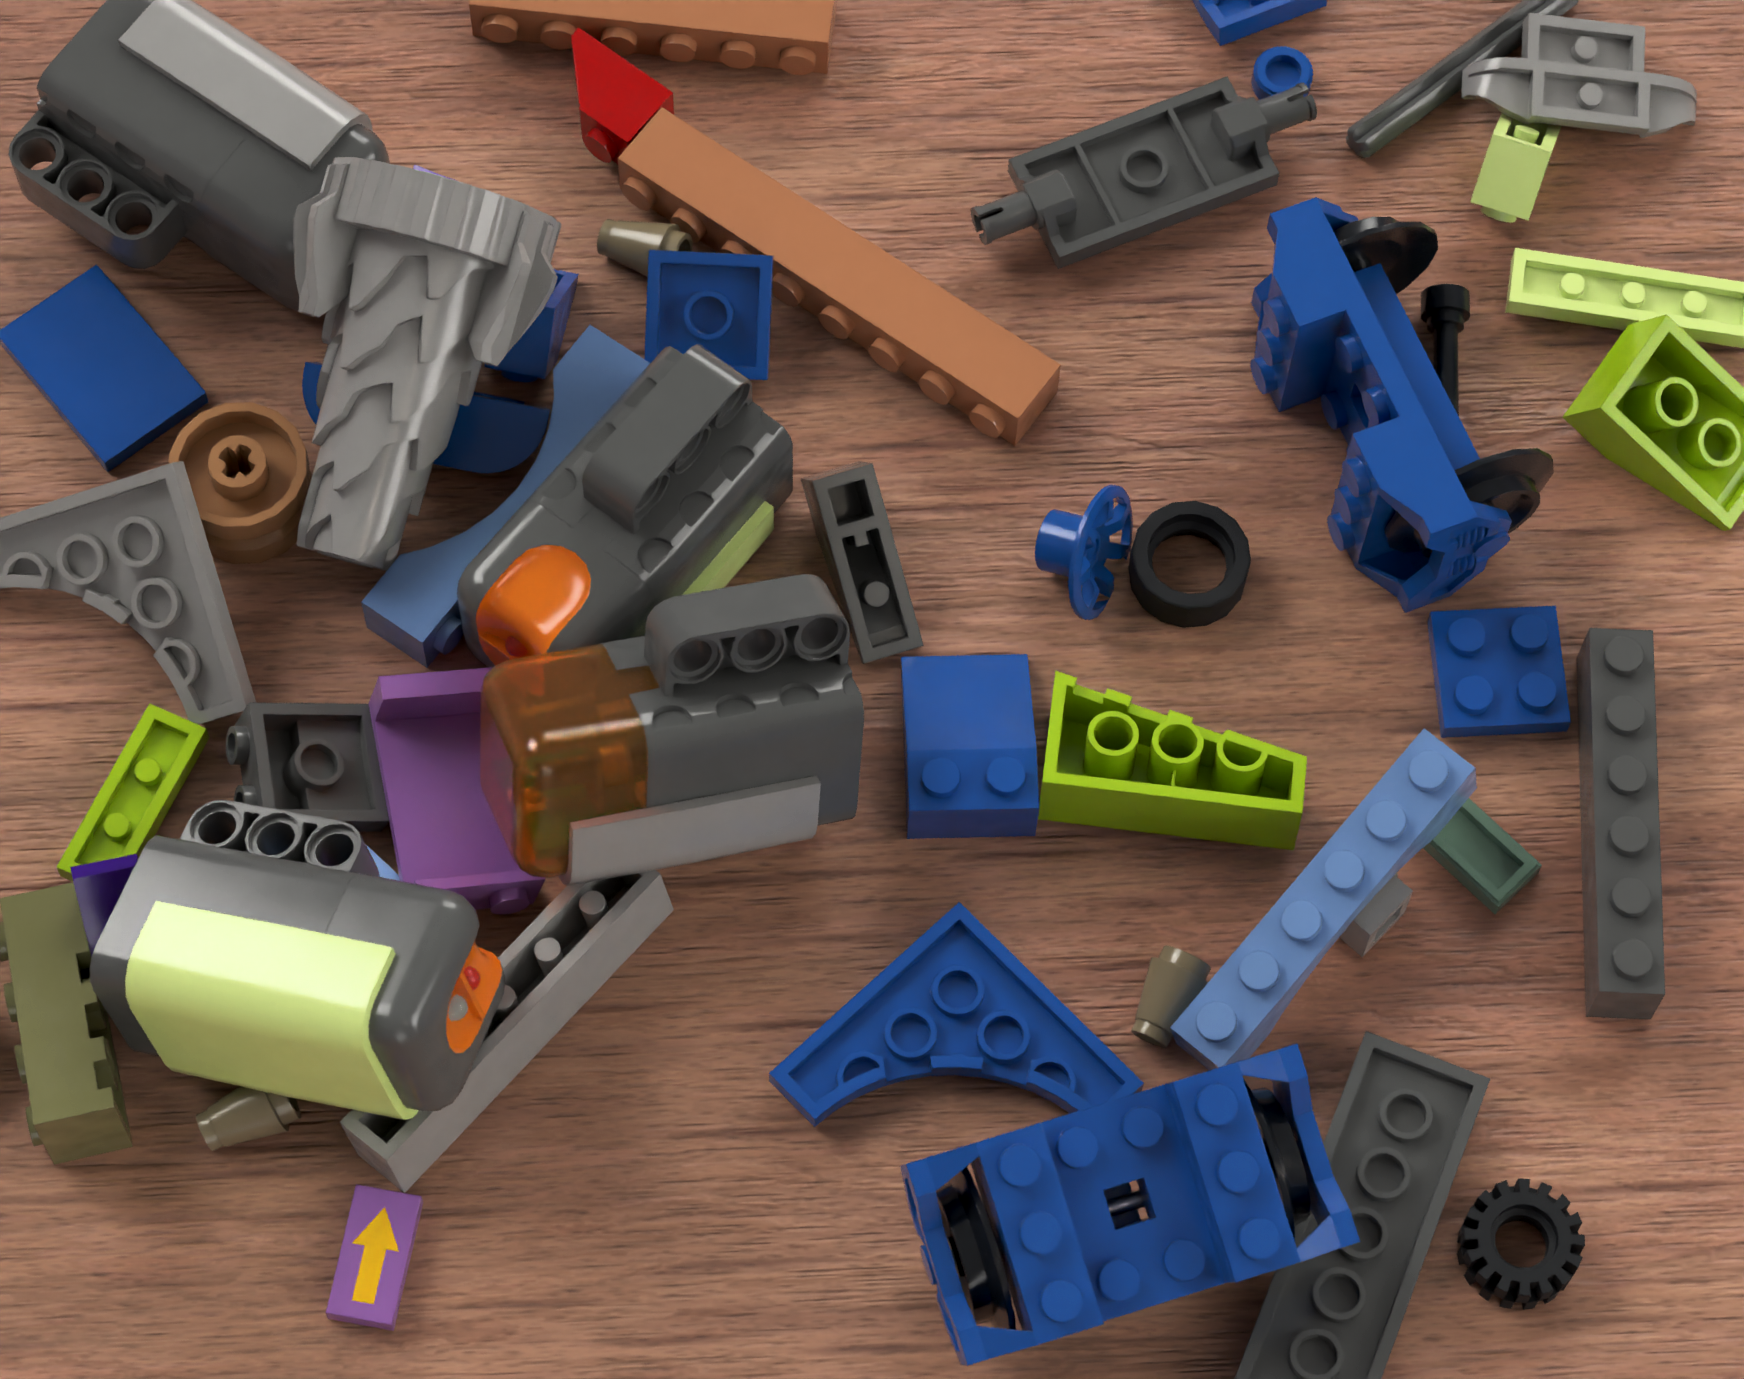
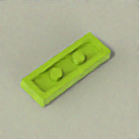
(137, 790)

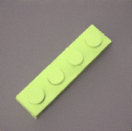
(1624, 294)

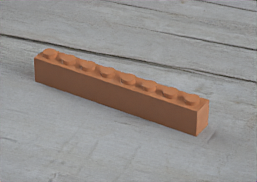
(840, 277)

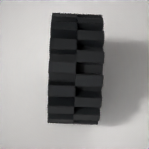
(1544, 1213)

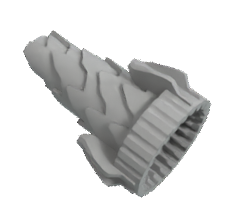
(415, 296)

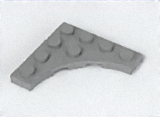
(145, 563)

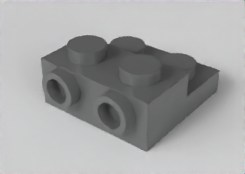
(310, 761)

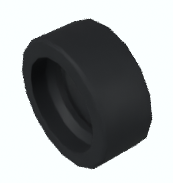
(1203, 522)

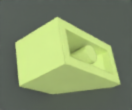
(1514, 168)

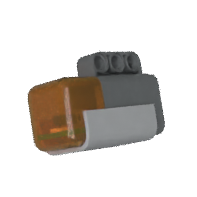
(677, 743)

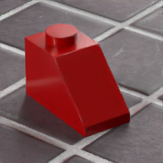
(612, 97)

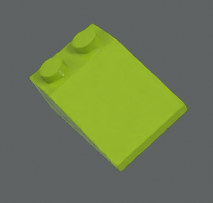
(1668, 418)

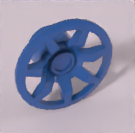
(1081, 544)

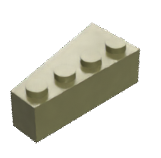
(62, 1027)

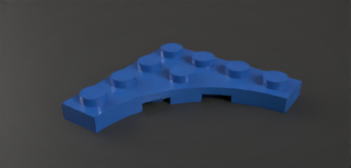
(948, 1010)

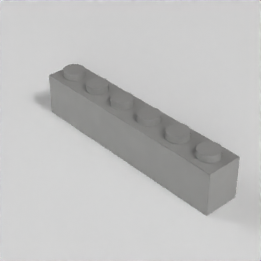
(547, 980)

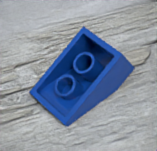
(969, 746)

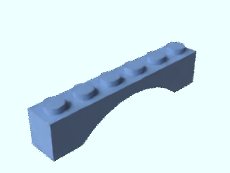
(417, 596)
(1284, 948)

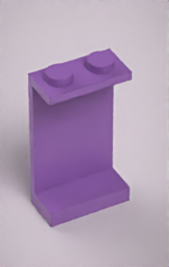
(433, 791)

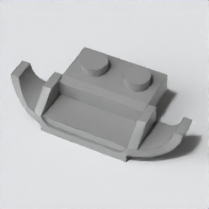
(1582, 78)

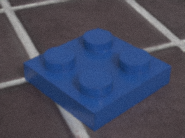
(712, 303)
(1498, 671)

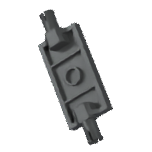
(1144, 170)

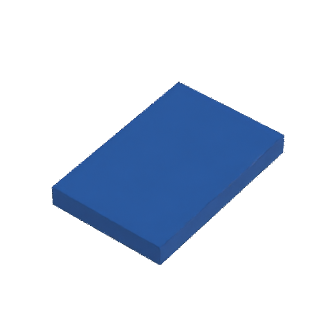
(102, 368)

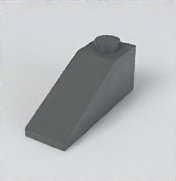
(863, 559)

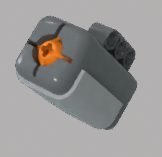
(184, 135)

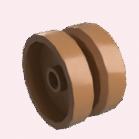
(245, 479)

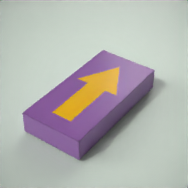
(374, 1257)

